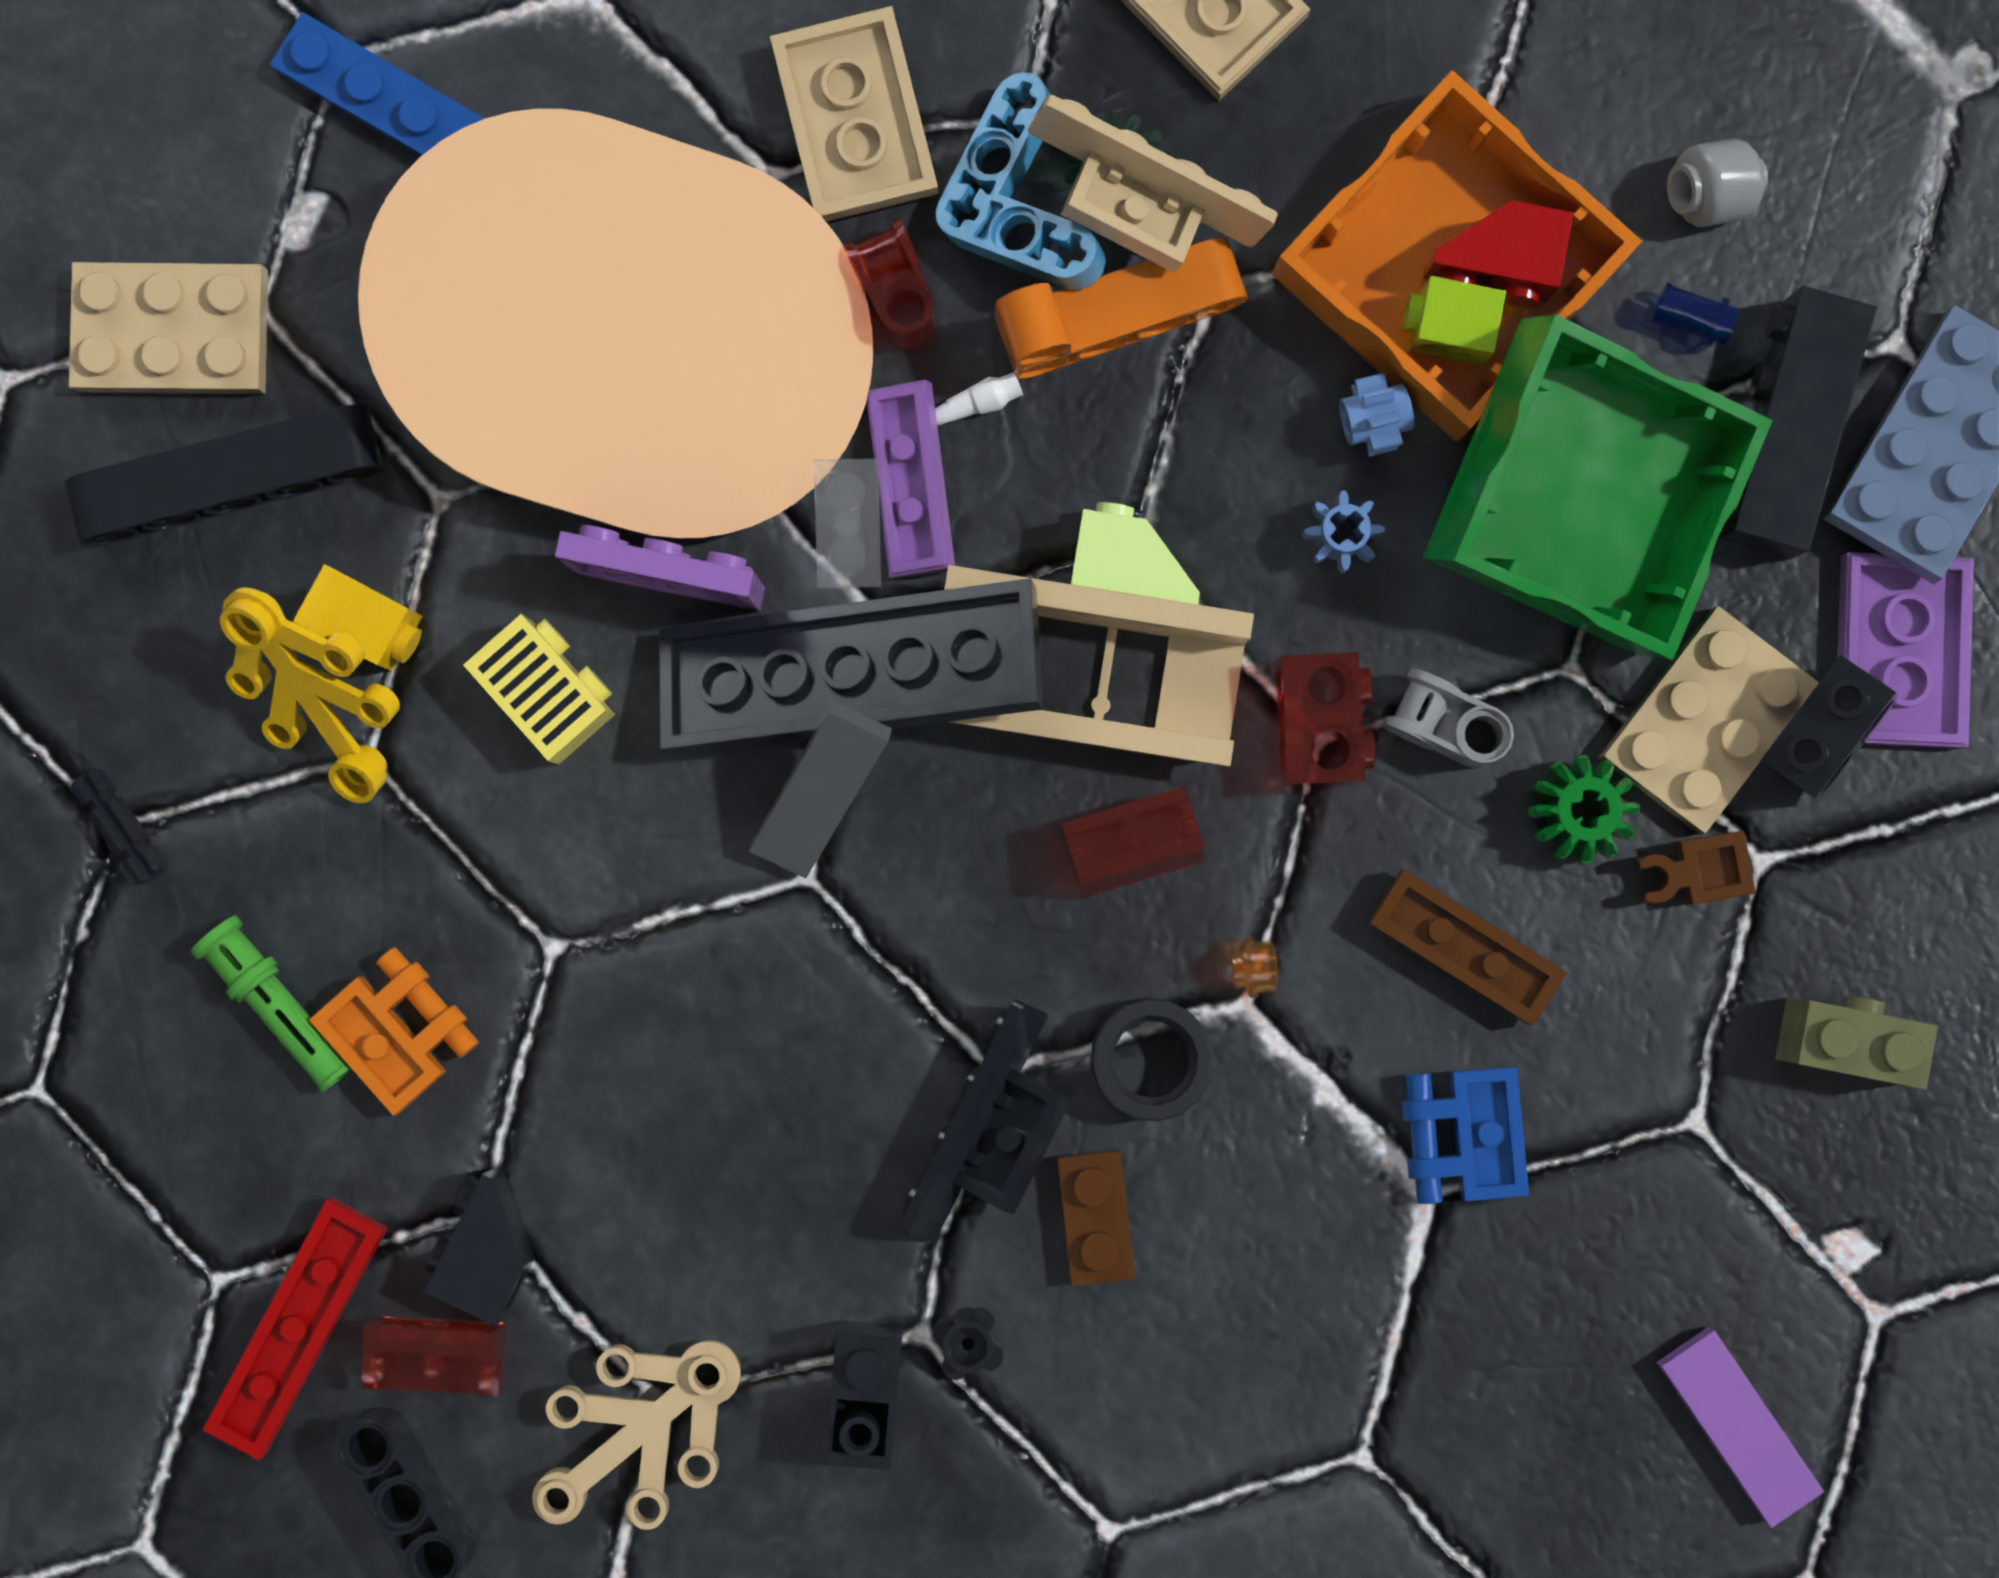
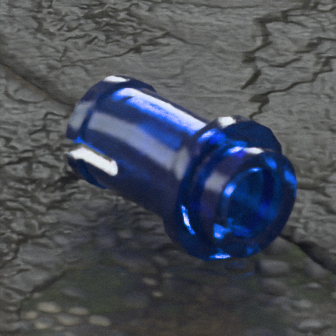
(1696, 314)

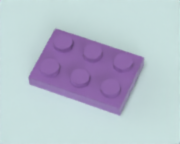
(661, 567)

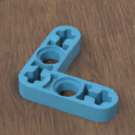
(999, 210)

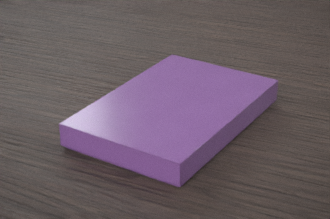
(1912, 641)

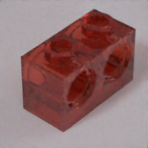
(1304, 719)

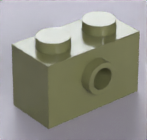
(1857, 1040)

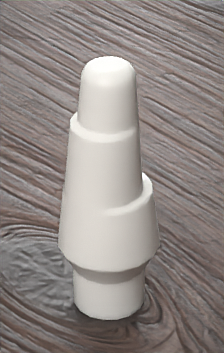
(983, 398)

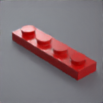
(295, 1328)

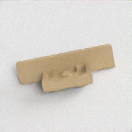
(1142, 193)

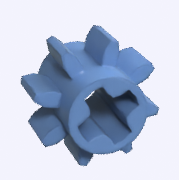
(1376, 414)
(1338, 515)

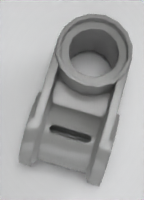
(1445, 720)

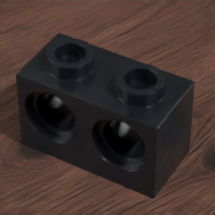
(1829, 728)

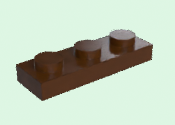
(1467, 947)

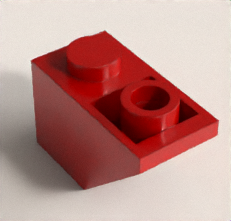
(1509, 250)

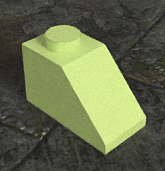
(1127, 557)

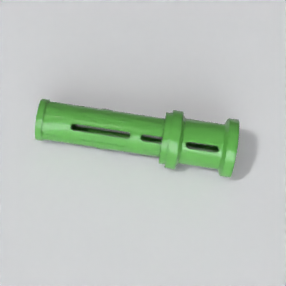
(259, 973)

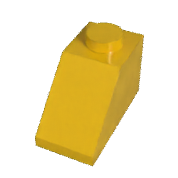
(345, 605)

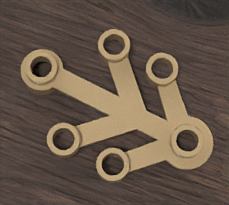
(645, 1424)

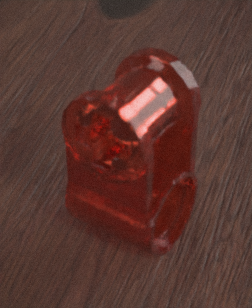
(893, 276)

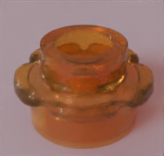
(1255, 967)

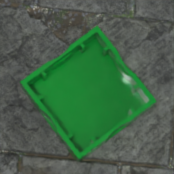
(1597, 487)

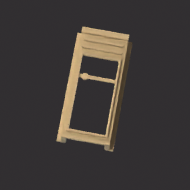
(1196, 682)

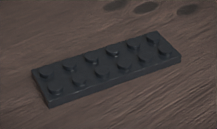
(885, 657)

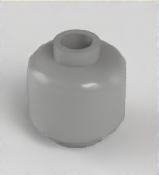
(1717, 182)

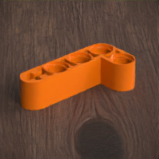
(1121, 308)

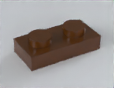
(1096, 1217)

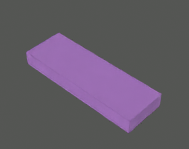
(910, 479)
(1740, 1427)

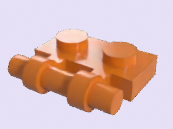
(377, 1041)

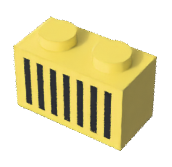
(541, 688)

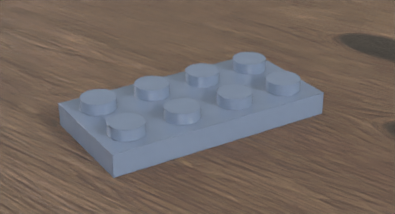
(1931, 453)

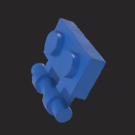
(1486, 1131)

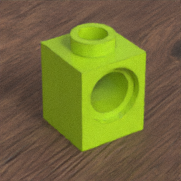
(1454, 320)

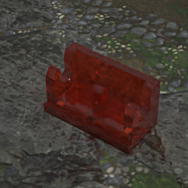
(1134, 842)
(433, 1355)

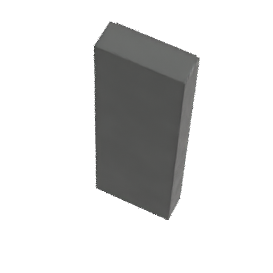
(820, 789)

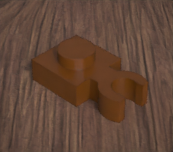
(1705, 869)

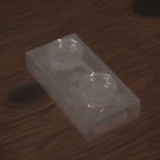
(847, 523)

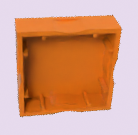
(1431, 183)

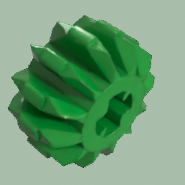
(1596, 830)

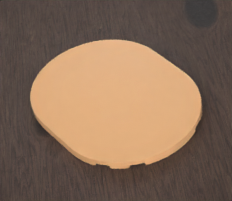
(614, 323)

